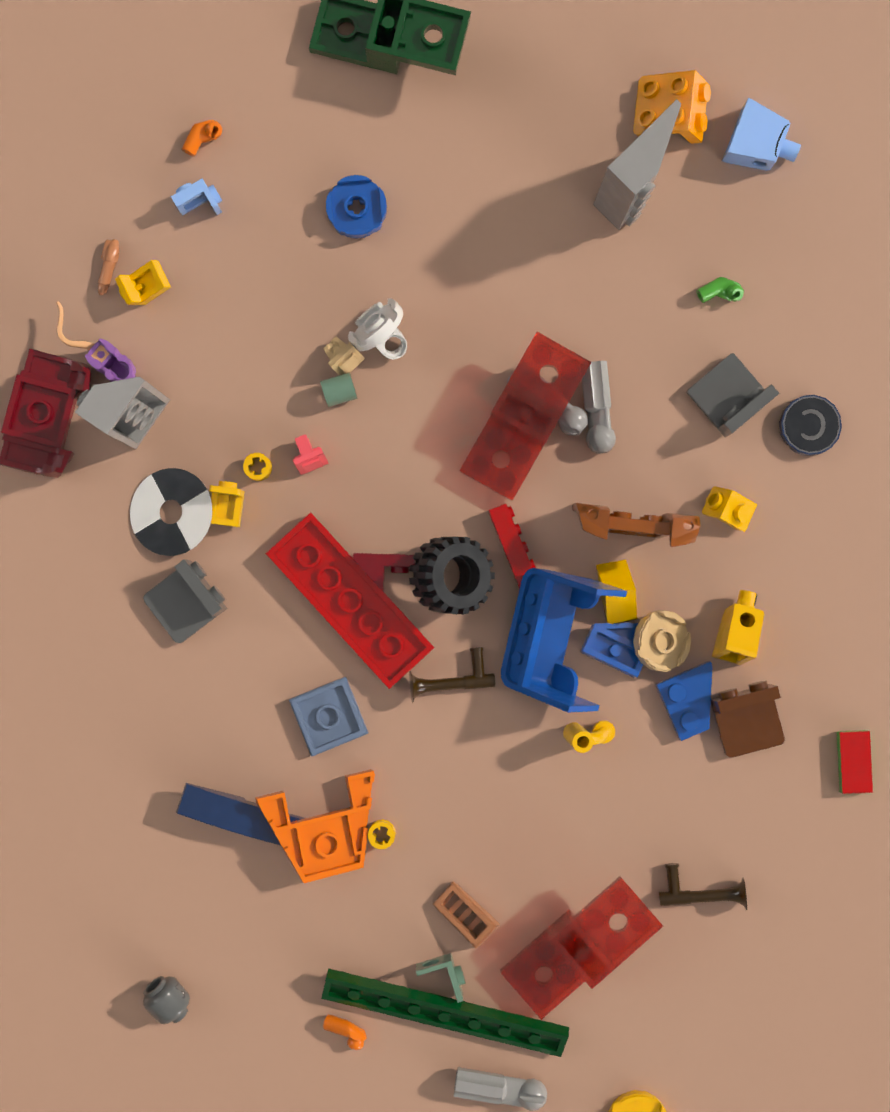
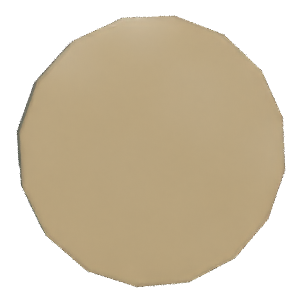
(662, 640)

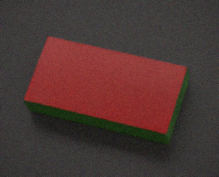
(854, 762)

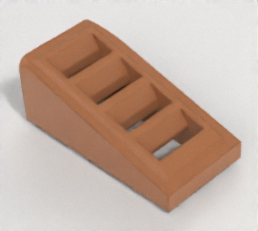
(473, 906)

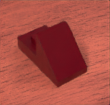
(375, 565)

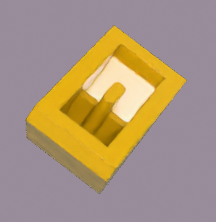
(618, 575)

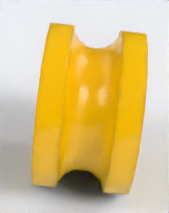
(249, 461)
(390, 832)

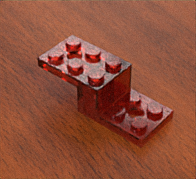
(525, 416)
(581, 948)

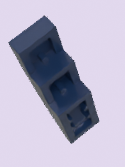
(226, 812)

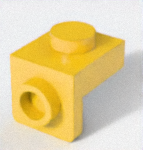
(143, 284)
(226, 504)
(729, 508)

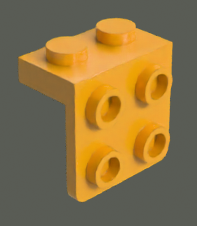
(661, 90)

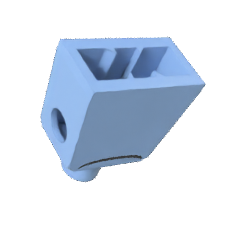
(759, 138)

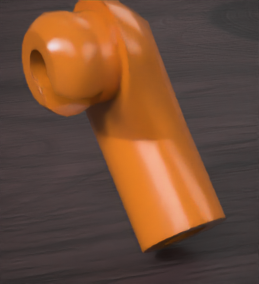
(201, 133)
(347, 1029)

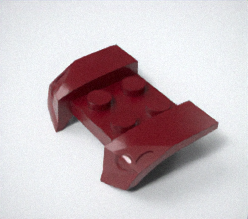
(42, 413)

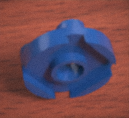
(369, 219)

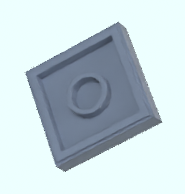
(328, 716)

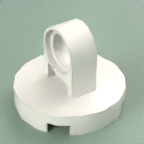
(377, 326)

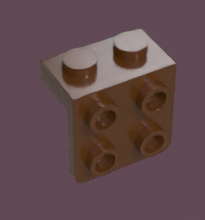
(748, 719)

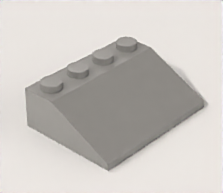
(632, 174)

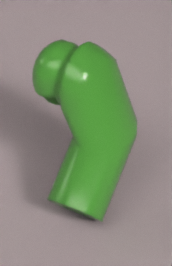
(722, 288)

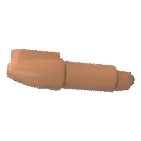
(110, 258)

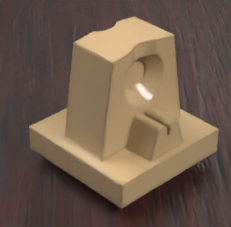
(342, 356)

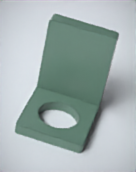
(455, 972)

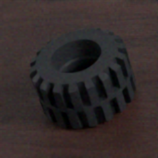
(473, 579)

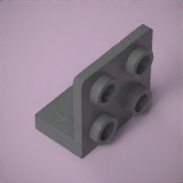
(730, 395)

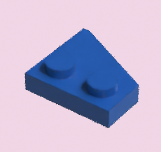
(613, 646)
(688, 700)

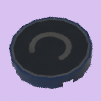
(810, 425)

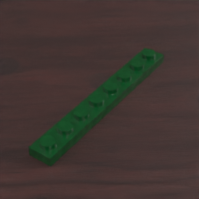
(445, 1012)

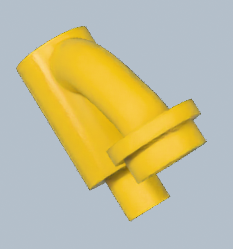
(582, 740)

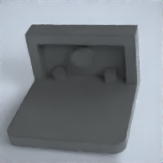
(185, 601)

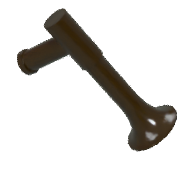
(477, 680)
(678, 897)

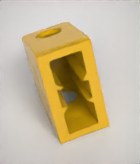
(739, 641)

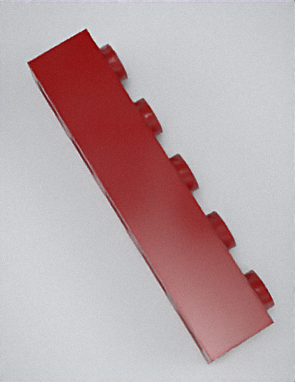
(510, 540)

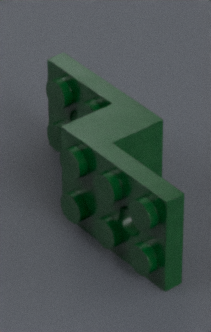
(391, 33)

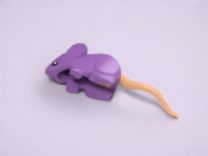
(101, 356)

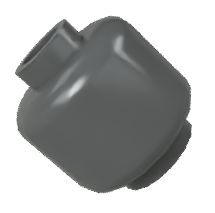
(166, 1000)

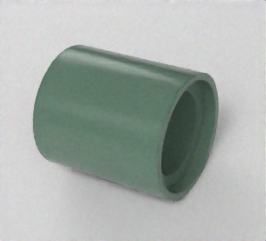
(338, 389)

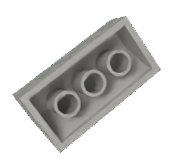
(122, 408)

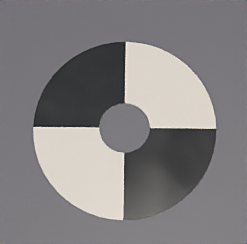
(196, 512)

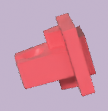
(309, 458)

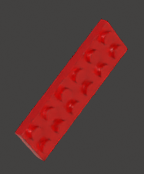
(350, 600)

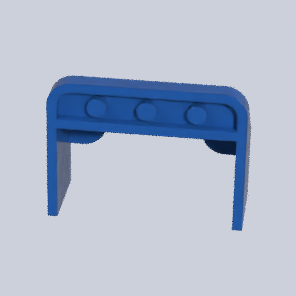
(542, 633)

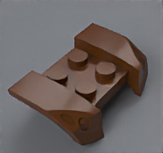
(599, 522)

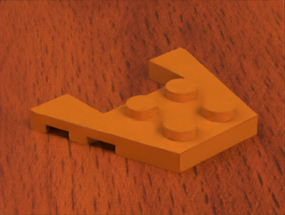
(325, 842)

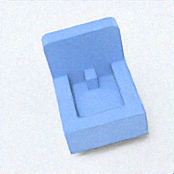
(193, 195)

